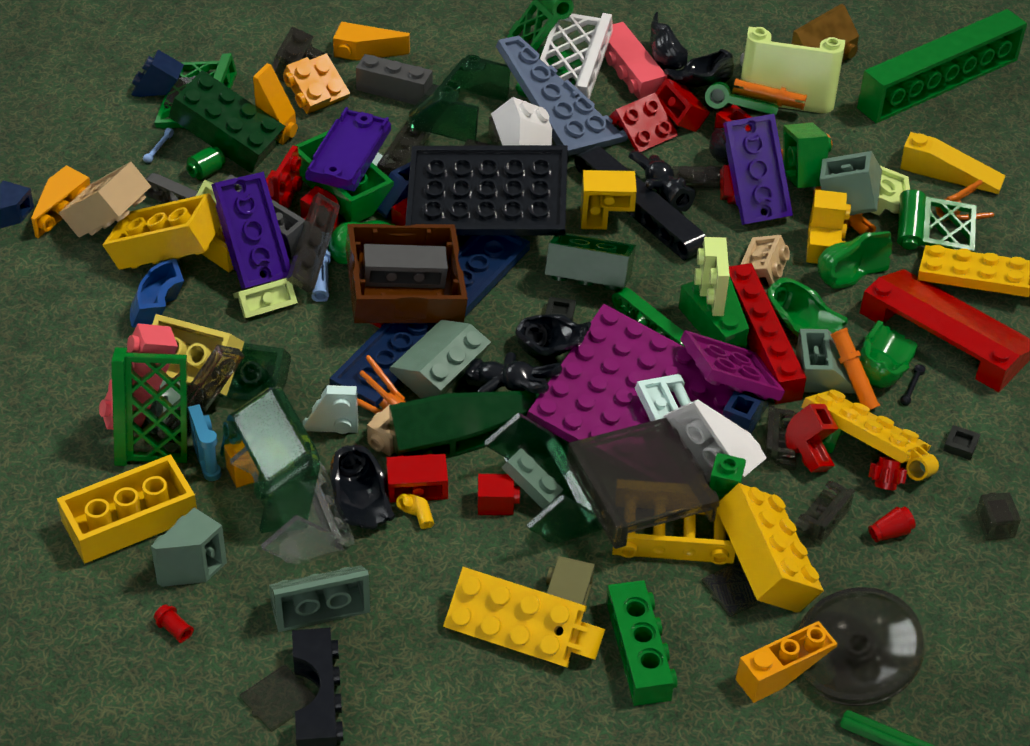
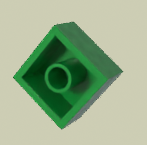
(803, 153)

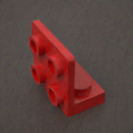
(644, 122)
(286, 179)

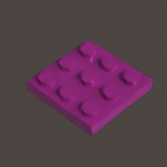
(732, 366)

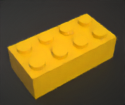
(164, 232)
(126, 508)
(769, 548)

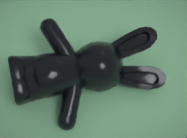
(661, 177)
(512, 374)

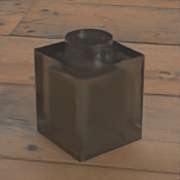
(998, 516)

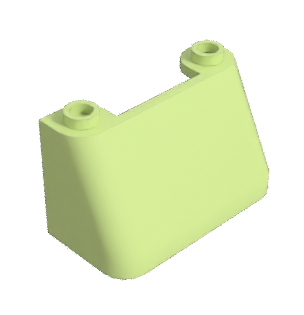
(795, 68)

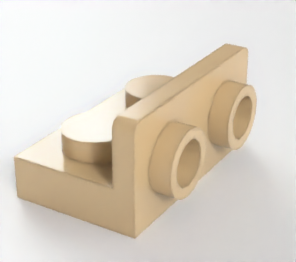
(767, 256)

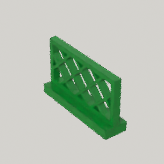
(224, 72)
(124, 412)

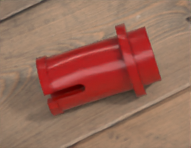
(167, 618)

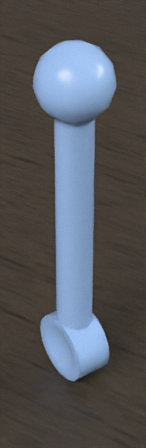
(148, 158)

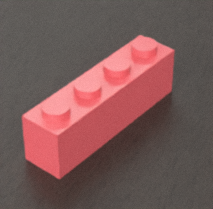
(633, 62)
(145, 339)

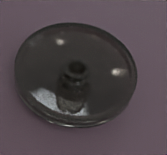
(876, 646)

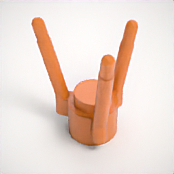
(957, 198)
(390, 398)

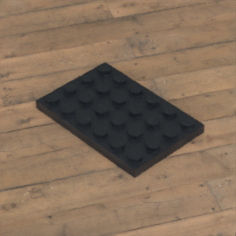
(490, 189)

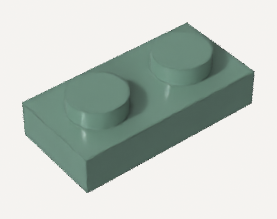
(532, 478)

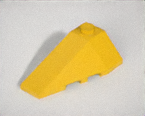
(941, 161)

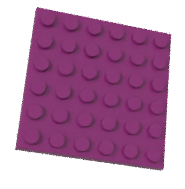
(601, 374)

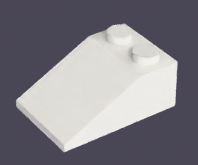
(522, 123)
(710, 433)

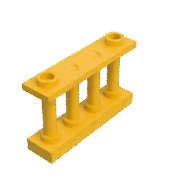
(681, 548)

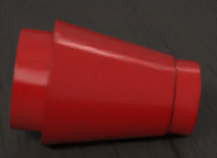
(893, 524)

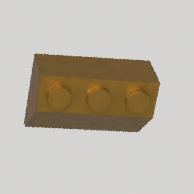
(833, 23)

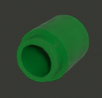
(205, 162)

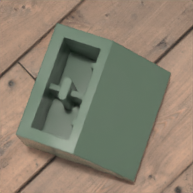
(857, 176)
(820, 362)
(189, 550)

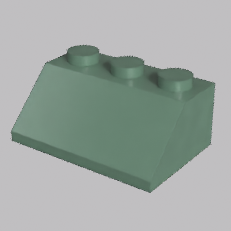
(440, 358)
(320, 598)

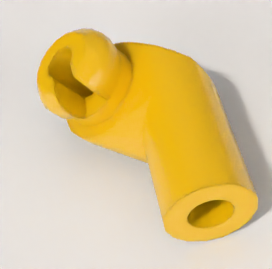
(418, 507)

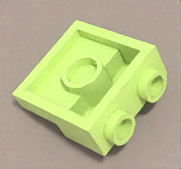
(890, 188)
(713, 273)

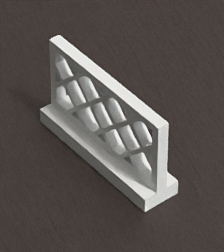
(593, 53)

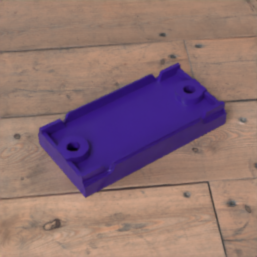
(348, 149)
(757, 169)
(251, 230)

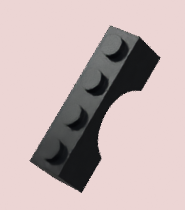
(314, 660)

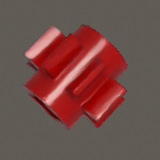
(887, 473)

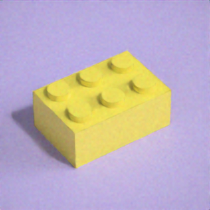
(197, 344)

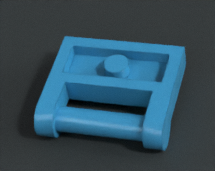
(204, 443)

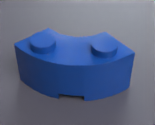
(154, 291)

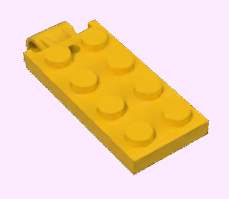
(975, 270)
(878, 433)
(521, 618)

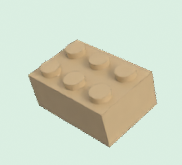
(106, 200)

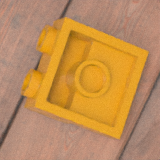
(315, 83)

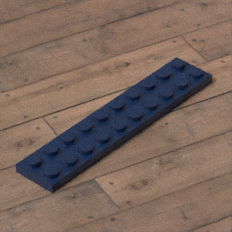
(483, 264)

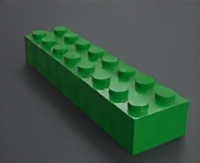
(941, 65)

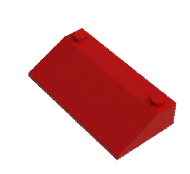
(997, 346)

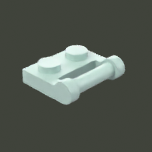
(656, 395)

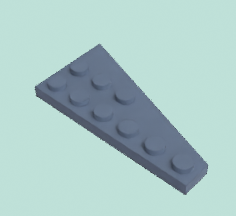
(569, 110)

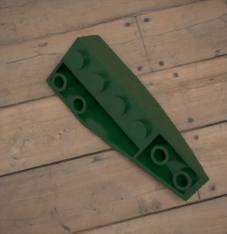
(453, 421)

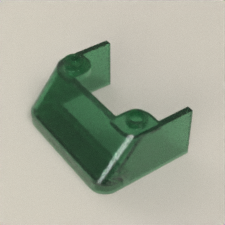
(439, 107)
(281, 453)
(570, 512)

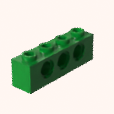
(640, 643)

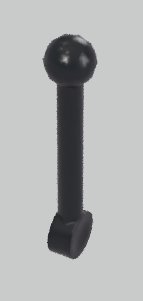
(918, 370)

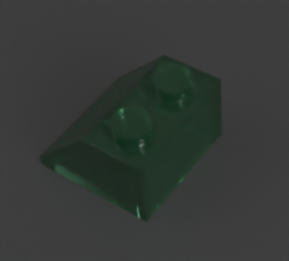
(259, 370)

